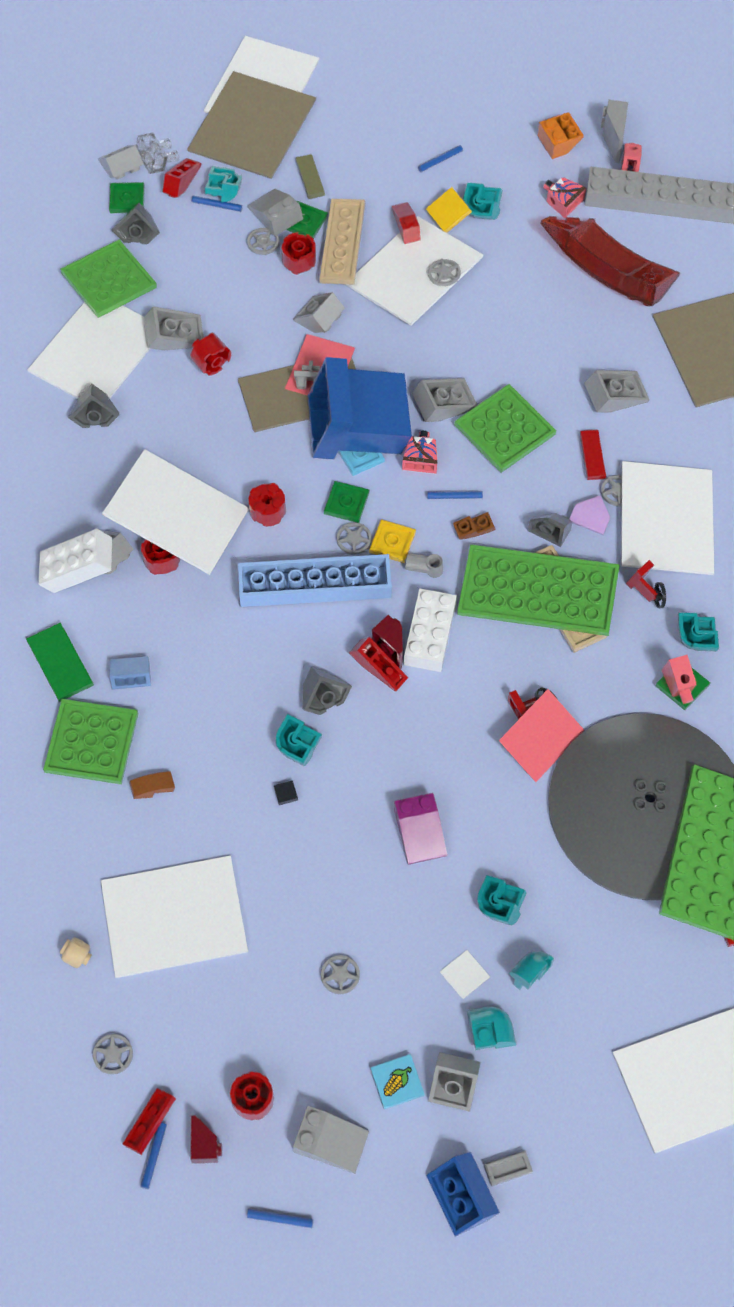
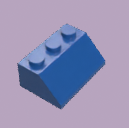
(462, 1193)

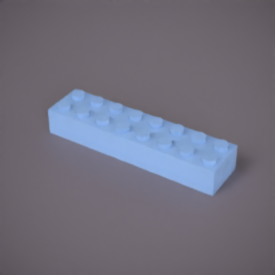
(314, 580)

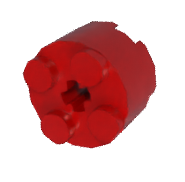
(298, 253)
(210, 354)
(267, 504)
(157, 559)
(252, 1108)

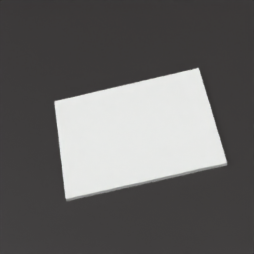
(268, 63)
(399, 272)
(93, 351)
(176, 511)
(667, 518)
(173, 916)
(682, 1080)

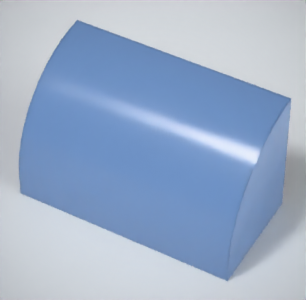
(130, 672)

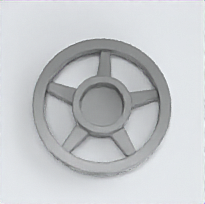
(263, 241)
(444, 272)
(615, 491)
(354, 538)
(340, 974)
(112, 1054)

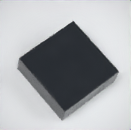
(285, 792)

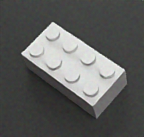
(75, 560)
(430, 630)

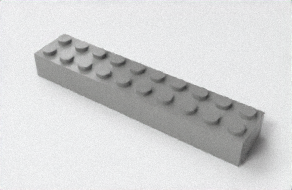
(660, 195)

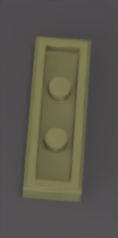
(310, 176)

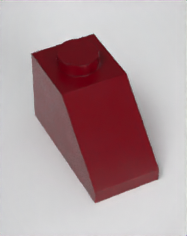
(203, 1143)

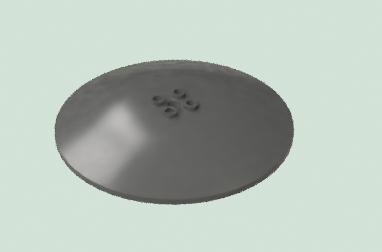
(602, 805)

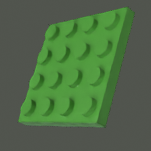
(108, 278)
(505, 428)
(91, 741)

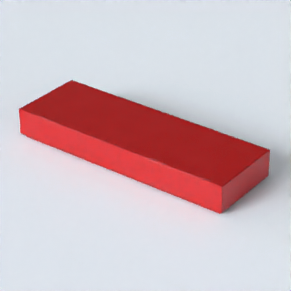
(592, 454)
(149, 1121)

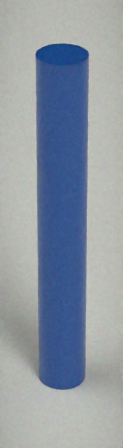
(440, 158)
(216, 203)
(455, 495)
(153, 1156)
(280, 1218)

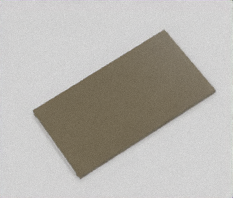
(269, 401)

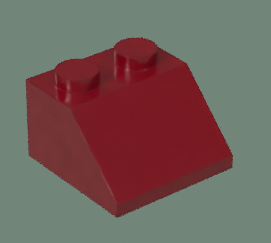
(388, 637)

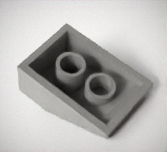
(614, 126)
(276, 211)
(172, 329)
(615, 390)
(443, 398)
(330, 1140)

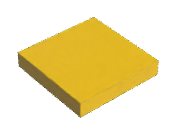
(448, 210)
(392, 540)

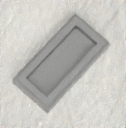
(508, 1168)

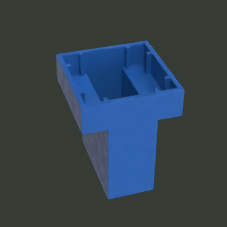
(357, 411)

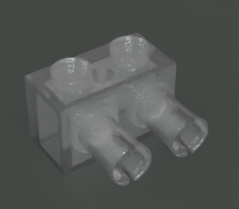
(153, 152)

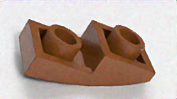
(474, 527)
(153, 783)

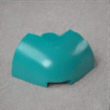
(223, 183)
(483, 200)
(698, 632)
(297, 740)
(500, 900)
(531, 968)
(491, 1028)

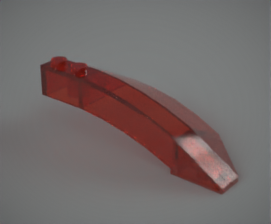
(609, 260)

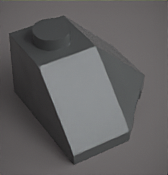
(136, 226)
(93, 409)
(551, 528)
(323, 691)

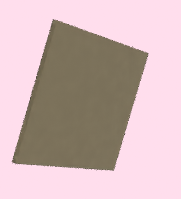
(252, 124)
(702, 347)

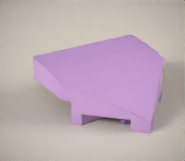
(591, 515)

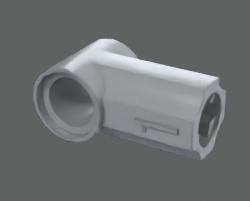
(424, 564)

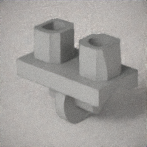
(305, 375)

